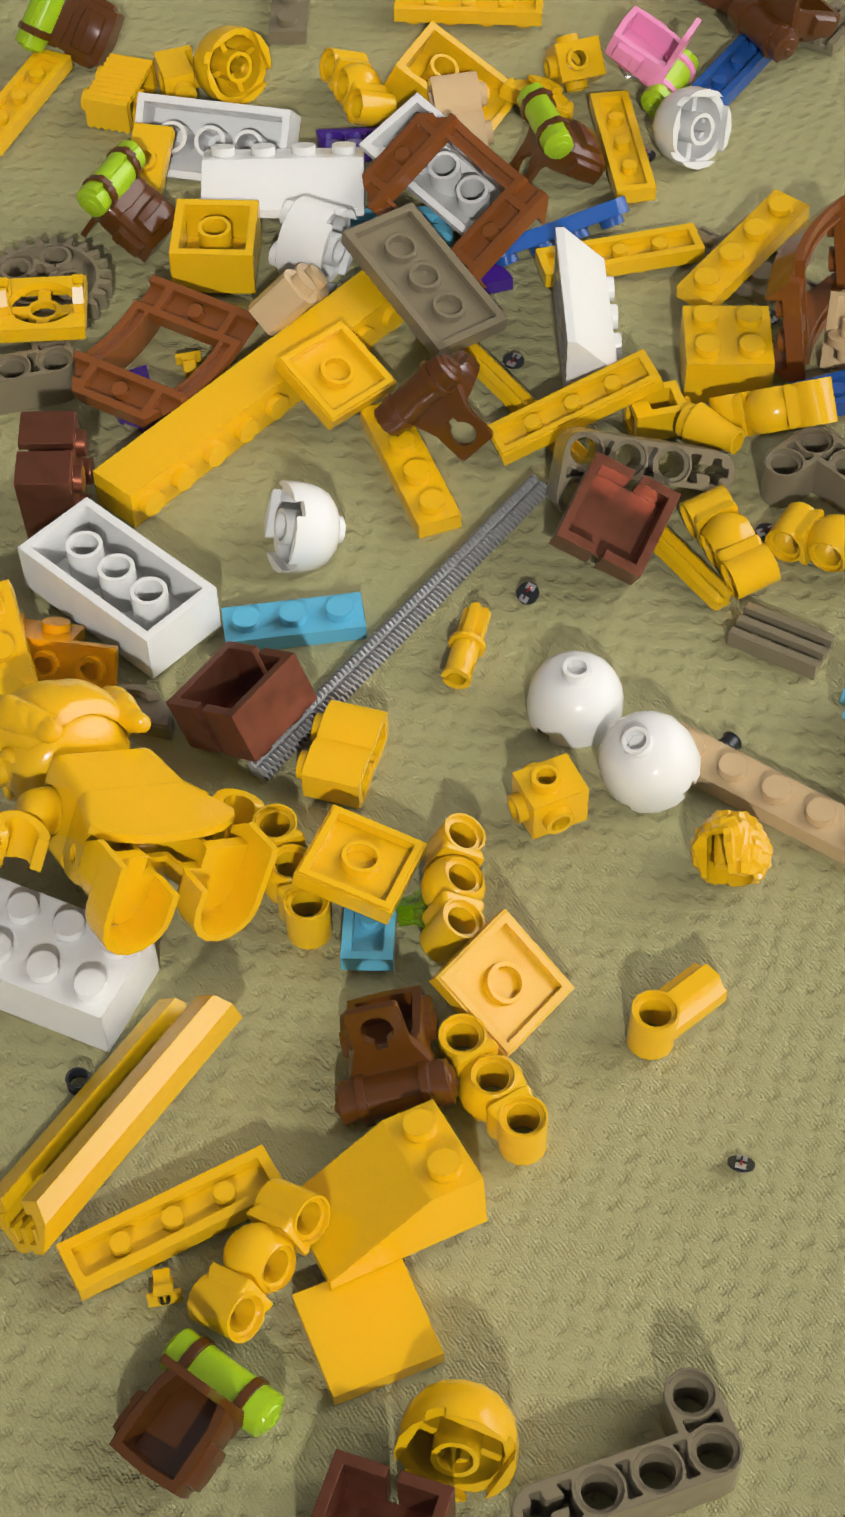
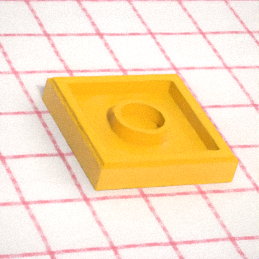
(335, 374)
(359, 864)
(503, 982)
(368, 1331)

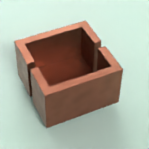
(53, 470)
(615, 522)
(242, 700)
(363, 1489)

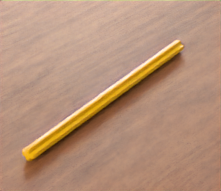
(669, 547)

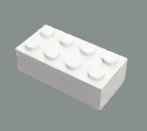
(120, 586)
(62, 972)

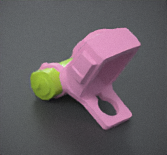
(653, 56)

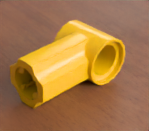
(674, 1010)

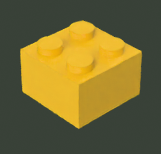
(216, 245)
(725, 350)

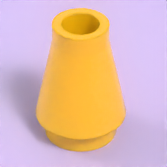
(707, 428)

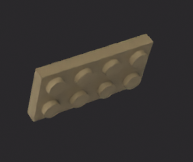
(424, 280)

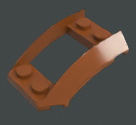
(500, 223)
(805, 312)
(101, 372)

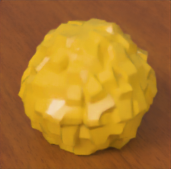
(731, 849)

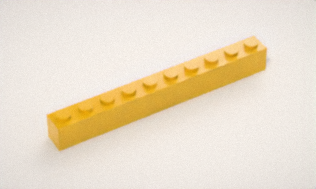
(230, 408)

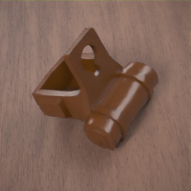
(781, 24)
(434, 398)
(391, 1057)

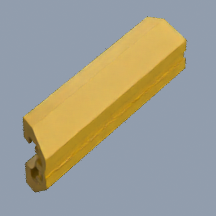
(109, 1118)

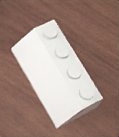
(207, 123)
(285, 175)
(448, 182)
(583, 309)

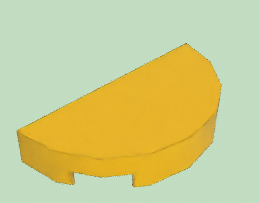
(511, 89)

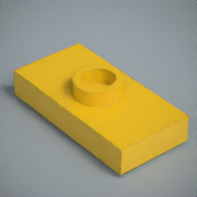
(157, 145)

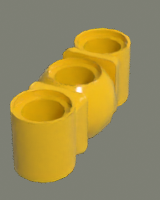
(356, 87)
(779, 407)
(807, 535)
(730, 542)
(281, 827)
(452, 887)
(499, 1109)
(258, 1260)

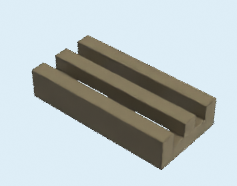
(784, 634)

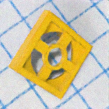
(66, 323)

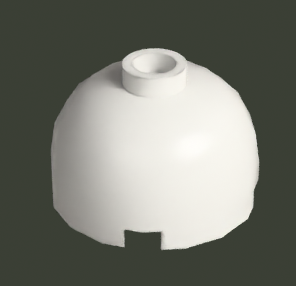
(692, 126)
(302, 527)
(574, 699)
(648, 761)

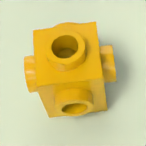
(574, 62)
(548, 796)

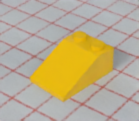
(441, 54)
(396, 1194)

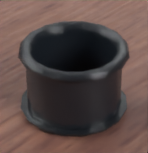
(731, 739)
(74, 1073)

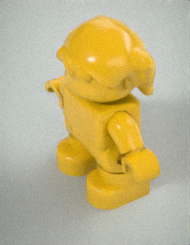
(124, 818)

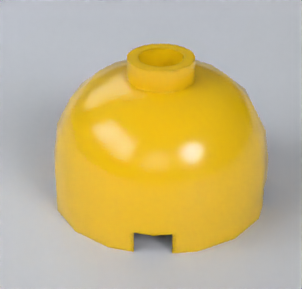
(232, 64)
(459, 1438)

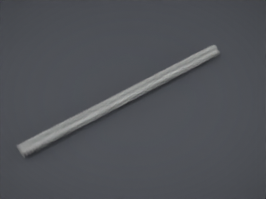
(405, 620)

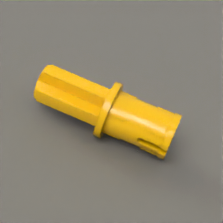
(466, 646)

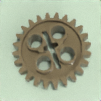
(60, 260)

